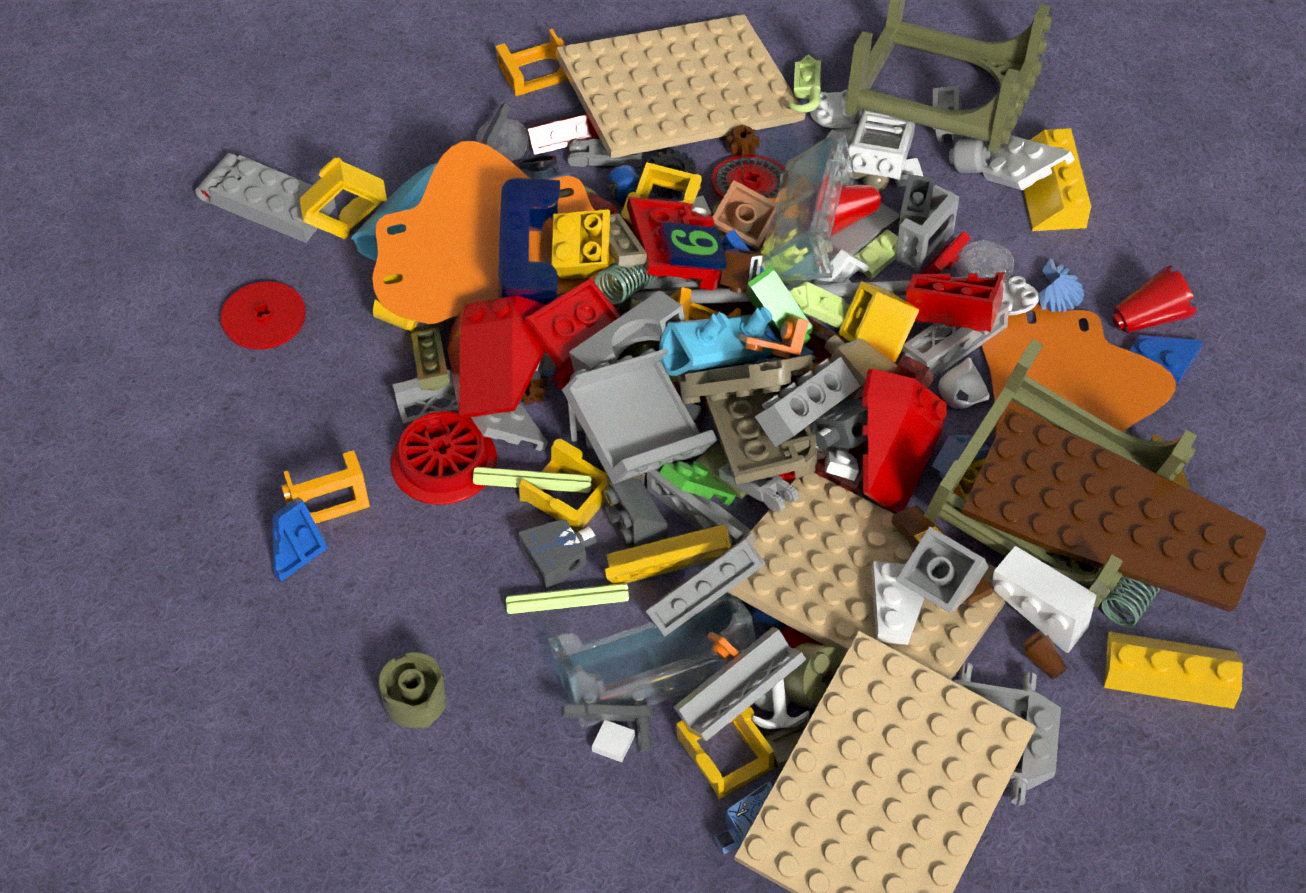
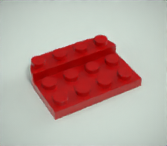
(646, 221)

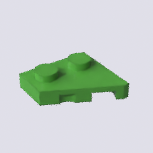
(696, 480)

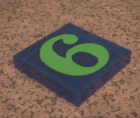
(693, 246)

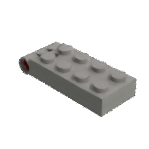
(259, 195)

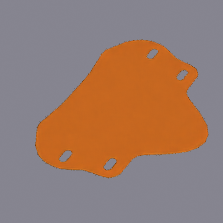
(455, 235)
(1079, 367)

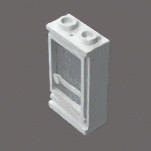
(881, 145)

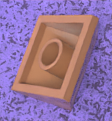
(745, 213)

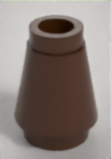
(1044, 654)

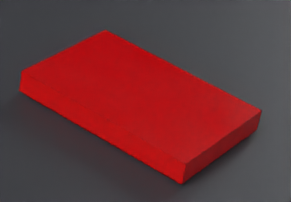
(571, 320)

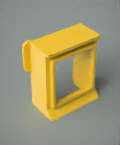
(334, 178)
(666, 178)
(567, 459)
(745, 774)

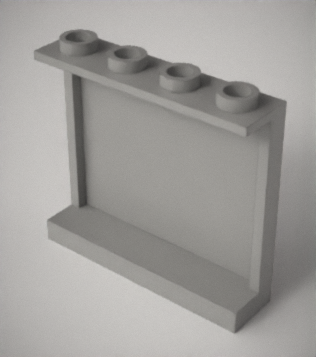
(634, 416)

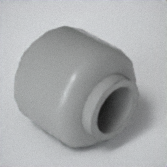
(970, 156)

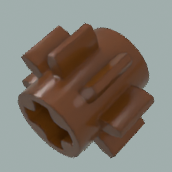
(743, 141)
(535, 391)

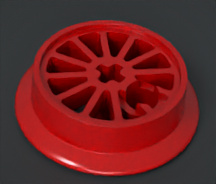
(441, 450)

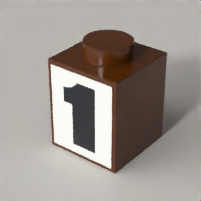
(740, 269)

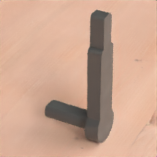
(496, 125)
(639, 714)

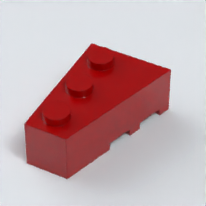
(957, 301)

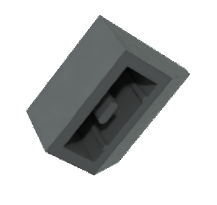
(634, 513)

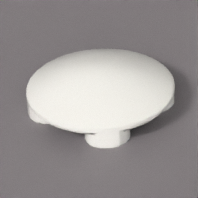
(832, 111)
(1019, 295)

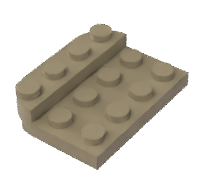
(741, 379)
(748, 447)

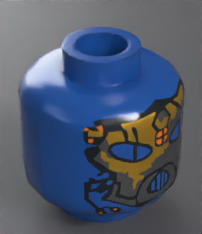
(622, 182)

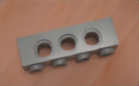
(807, 401)

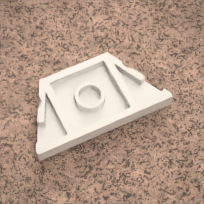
(1023, 162)

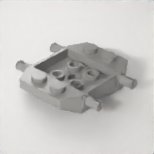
(1041, 751)

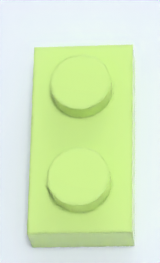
(879, 253)

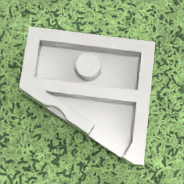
(844, 267)

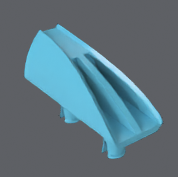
(404, 198)
(713, 342)

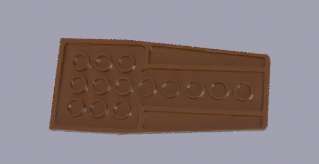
(1099, 504)

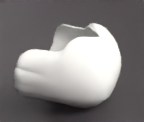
(964, 378)

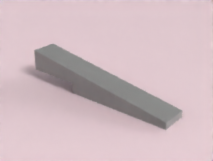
(859, 235)

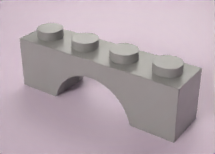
(639, 324)

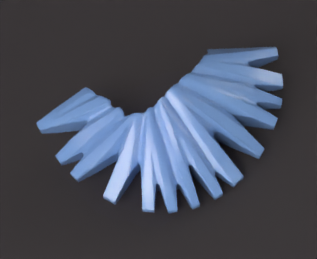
(1063, 291)

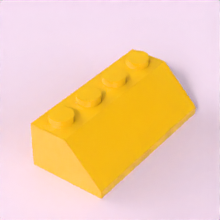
(1061, 197)
(1173, 670)

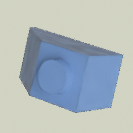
(952, 450)

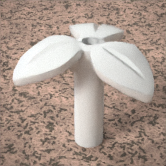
(780, 718)

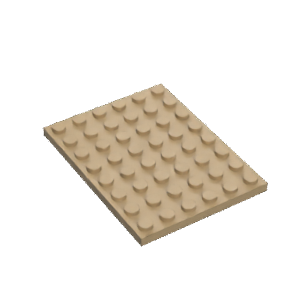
(677, 85)
(822, 578)
(886, 782)

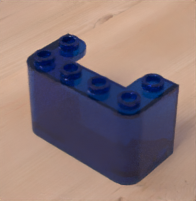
(526, 208)

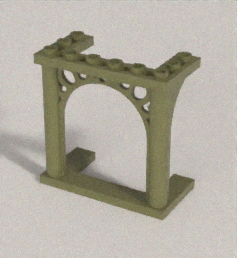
(986, 123)
(1159, 457)

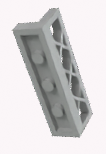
(951, 349)
(409, 394)
(698, 511)
(706, 585)
(738, 684)

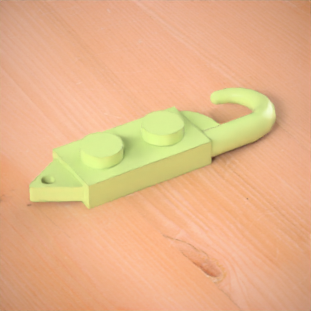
(807, 84)
(820, 304)

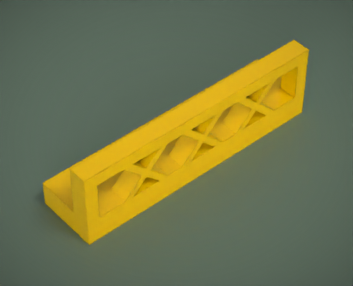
(667, 555)

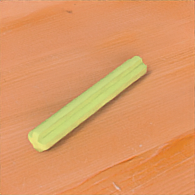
(539, 479)
(567, 598)

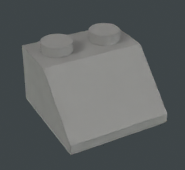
(942, 571)

